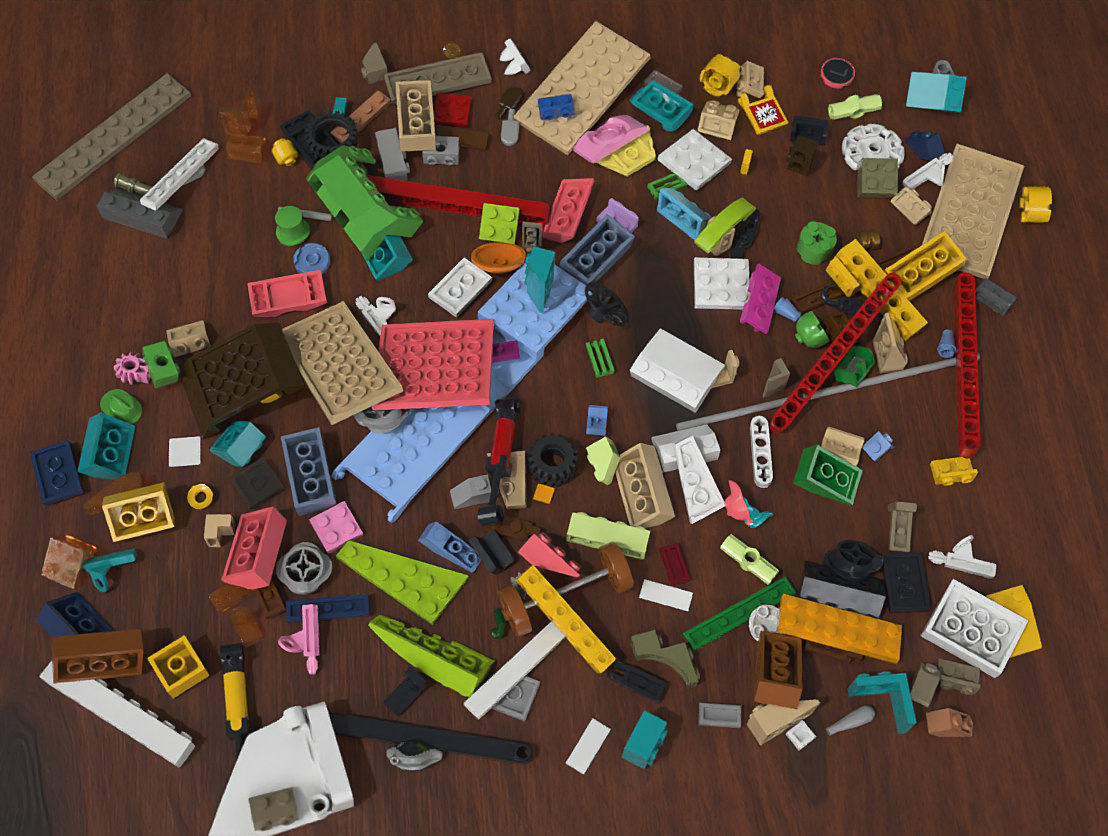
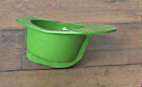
(121, 406)

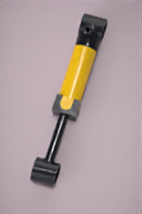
(235, 694)

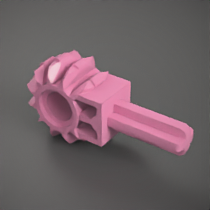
(139, 373)

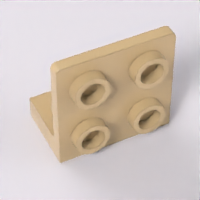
(718, 119)

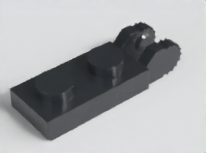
(638, 681)

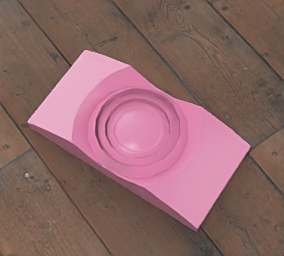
(609, 137)

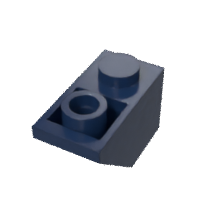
(925, 144)

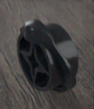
(853, 560)

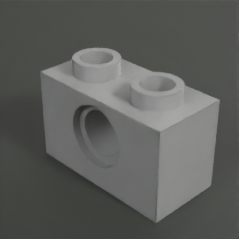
(446, 151)

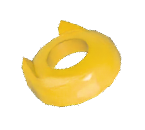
(196, 490)

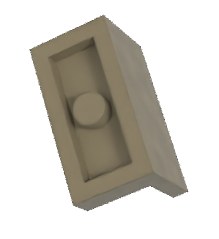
(777, 379)

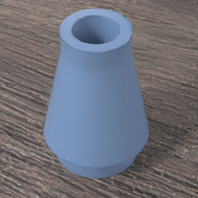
(787, 309)
(947, 344)

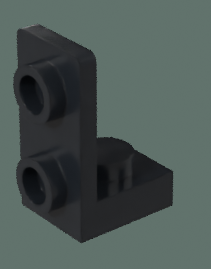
(406, 692)

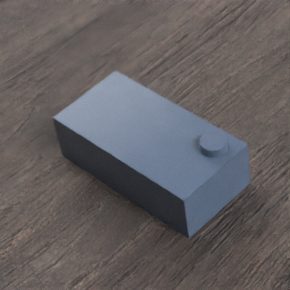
(597, 251)
(308, 471)

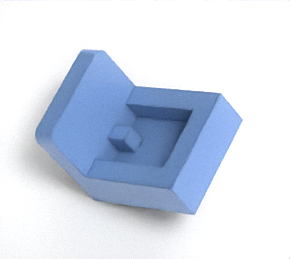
(597, 420)
(878, 445)

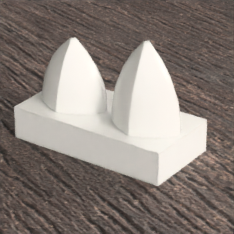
(518, 63)

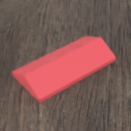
(567, 209)

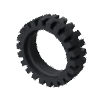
(329, 120)

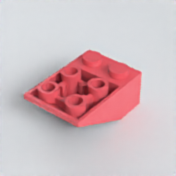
(543, 554)

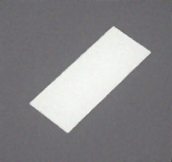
(666, 595)
(588, 746)

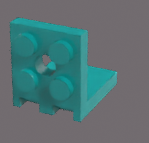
(899, 693)

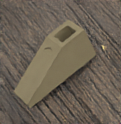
(531, 236)

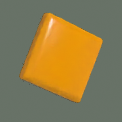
(543, 493)

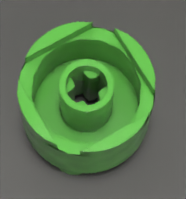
(816, 243)

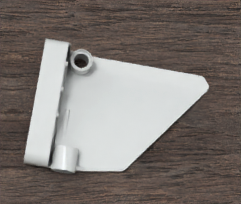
(289, 753)

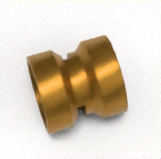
(869, 240)

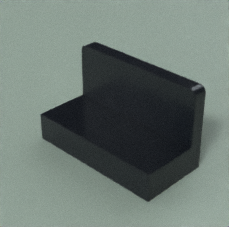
(492, 552)

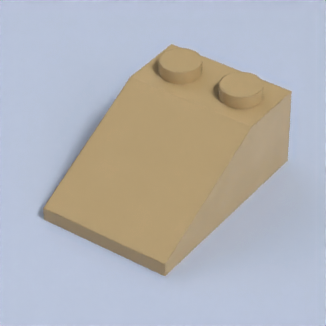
(889, 347)
(772, 720)

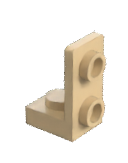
(729, 371)

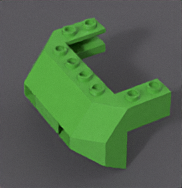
(355, 201)

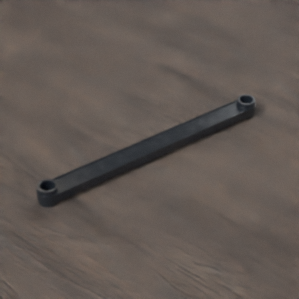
(442, 740)

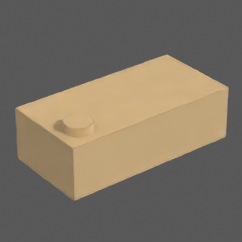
(415, 115)

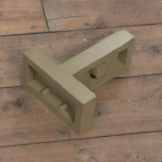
(900, 525)

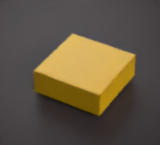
(746, 161)

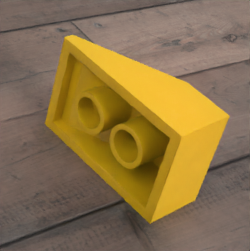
(1017, 601)

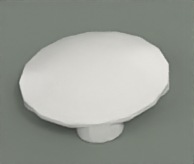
(764, 619)

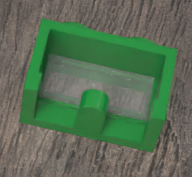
(854, 365)

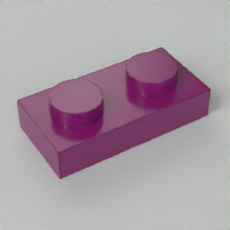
(505, 351)

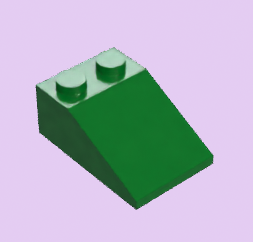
(827, 475)

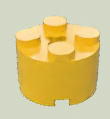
(720, 75)
(1035, 204)

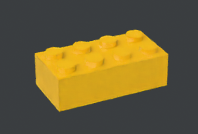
(927, 265)

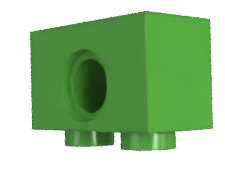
(159, 353)

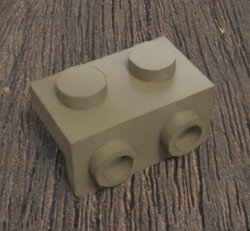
(273, 809)

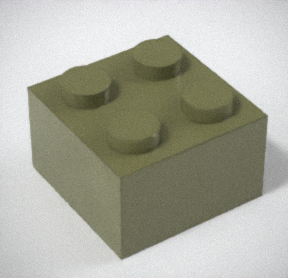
(877, 178)

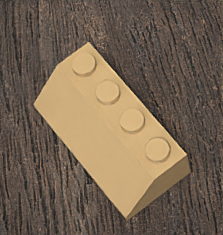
(643, 487)

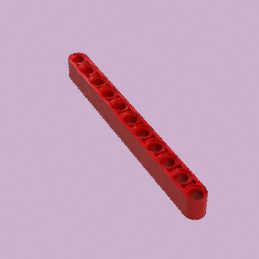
(455, 199)
(966, 304)
(829, 358)

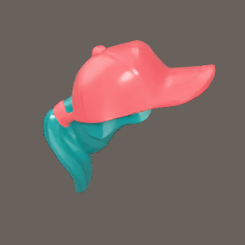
(740, 509)

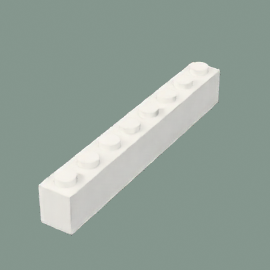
(126, 717)

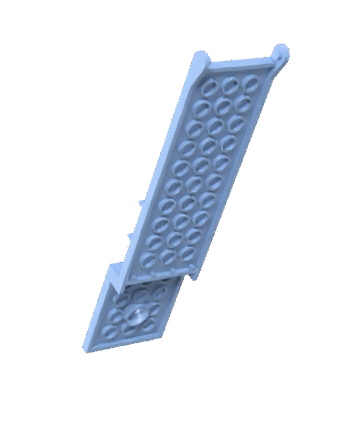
(409, 456)

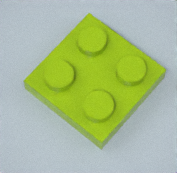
(499, 223)

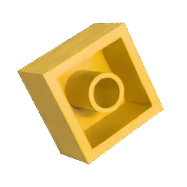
(178, 667)

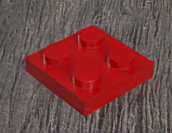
(452, 110)

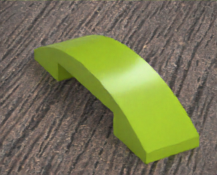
(723, 223)

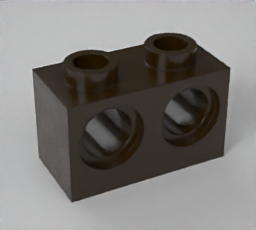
(801, 155)

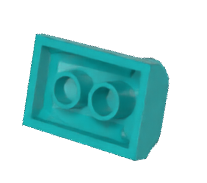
(663, 105)

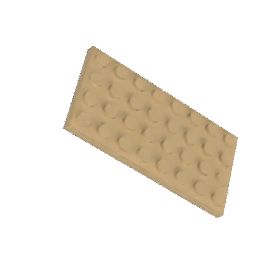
(595, 75)
(975, 206)
(340, 363)

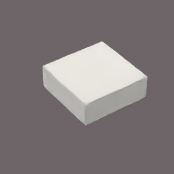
(800, 735)

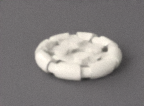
(886, 147)

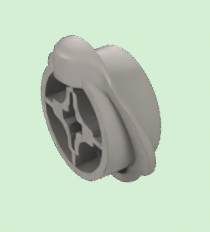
(381, 420)
(305, 586)

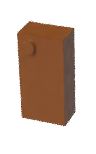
(97, 655)
(778, 670)

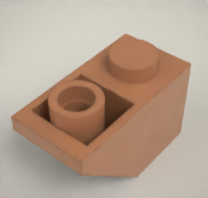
(949, 723)

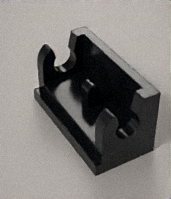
(810, 128)

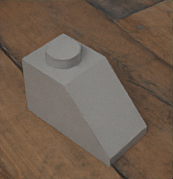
(471, 492)

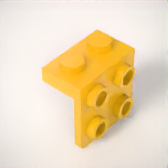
(843, 277)

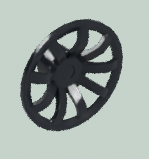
(600, 310)

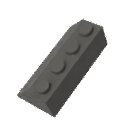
(127, 210)

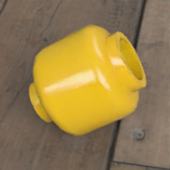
(284, 152)

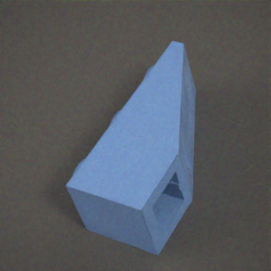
(449, 546)

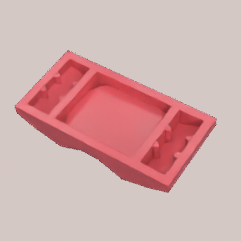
(287, 294)

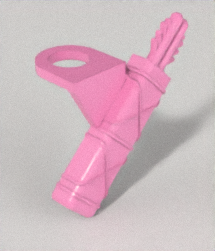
(306, 639)

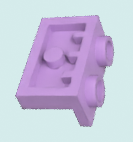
(622, 215)

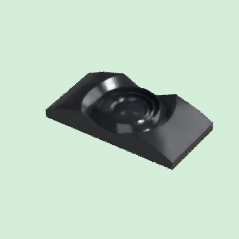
(295, 131)

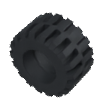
(552, 474)

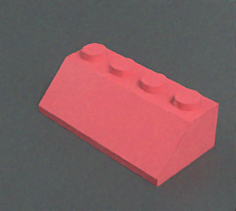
(255, 549)

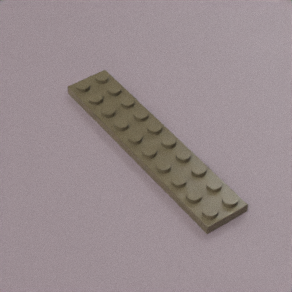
(111, 136)

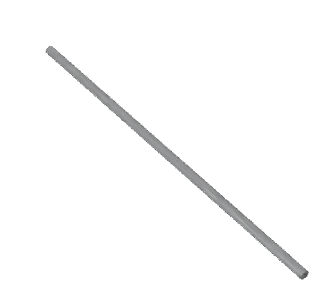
(819, 393)

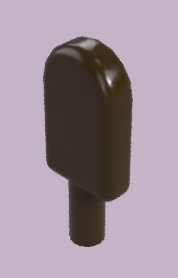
(509, 101)

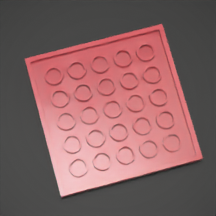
(439, 363)

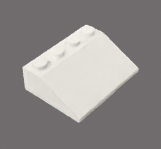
(676, 370)
(974, 628)

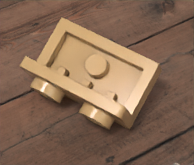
(843, 444)

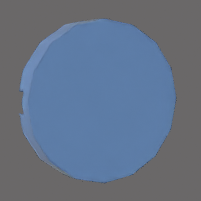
(311, 258)

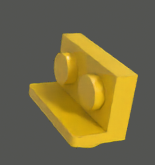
(953, 470)

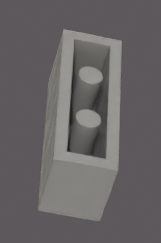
(391, 156)

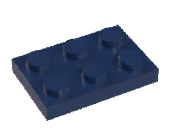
(56, 472)

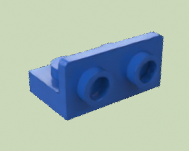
(556, 107)

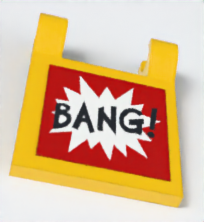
(764, 114)

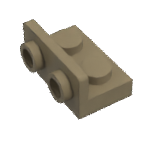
(958, 677)

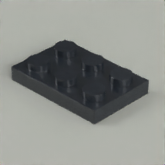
(905, 583)

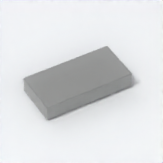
(719, 715)

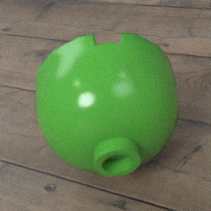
(810, 331)

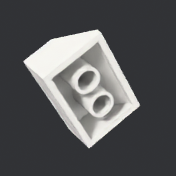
(703, 436)

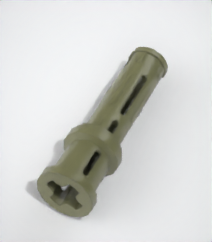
(131, 184)

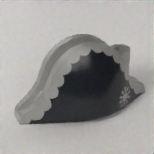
(413, 755)

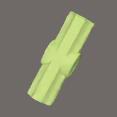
(855, 106)
(759, 567)

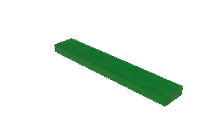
(737, 614)

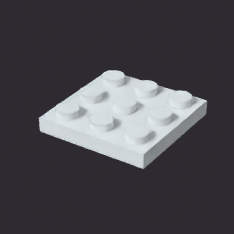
(694, 159)
(721, 283)

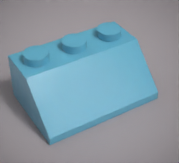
(682, 212)

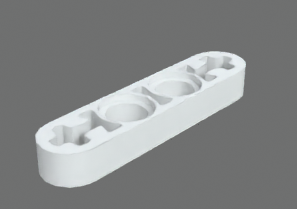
(761, 451)

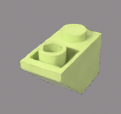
(604, 458)

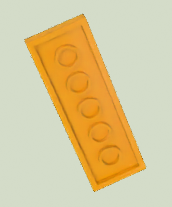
(839, 628)

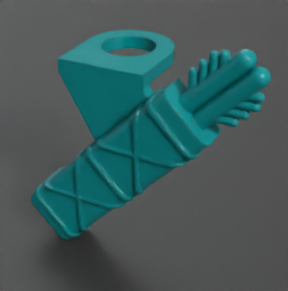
(100, 565)

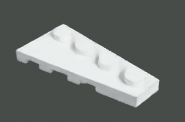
(697, 482)

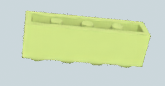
(599, 531)

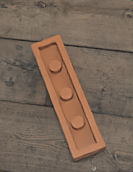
(363, 115)

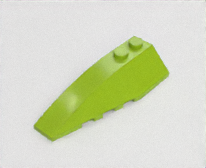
(443, 661)

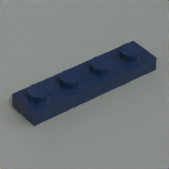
(330, 607)

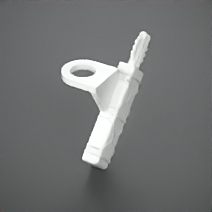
(931, 171)
(379, 315)
(963, 560)

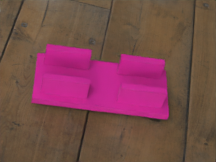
(763, 293)

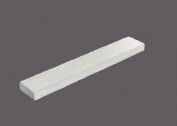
(179, 174)
(514, 671)

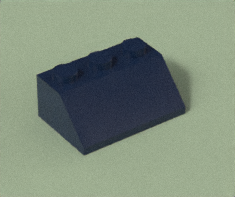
(71, 617)

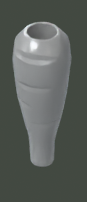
(855, 718)

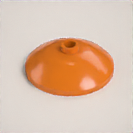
(498, 257)

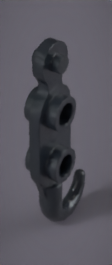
(746, 236)
(845, 304)

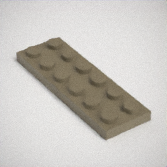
(444, 75)

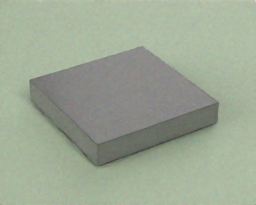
(518, 699)

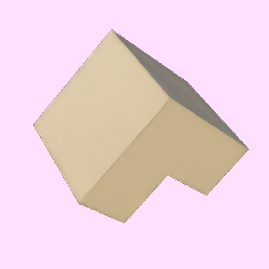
(216, 527)

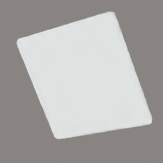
(184, 451)

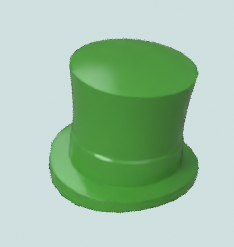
(291, 226)

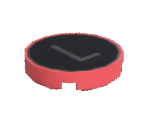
(837, 73)

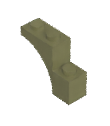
(648, 647)

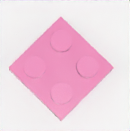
(336, 527)

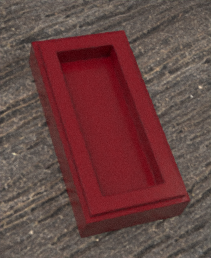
(674, 564)

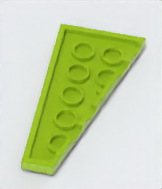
(413, 583)

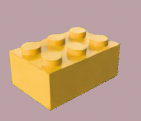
(138, 512)

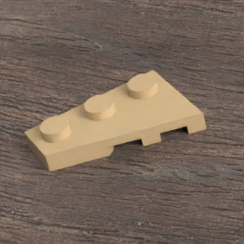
(514, 487)

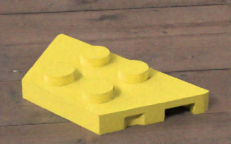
(631, 156)

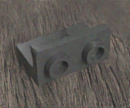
(994, 297)

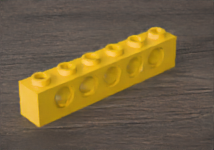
(867, 266)
(565, 619)

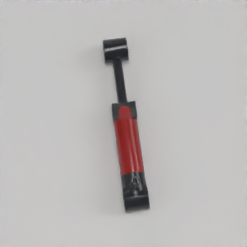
(499, 463)

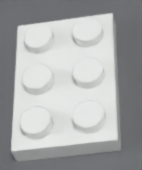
(460, 287)

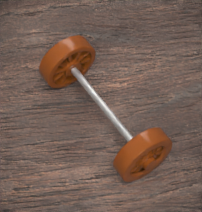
(614, 567)

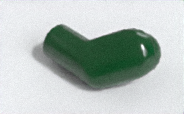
(501, 624)

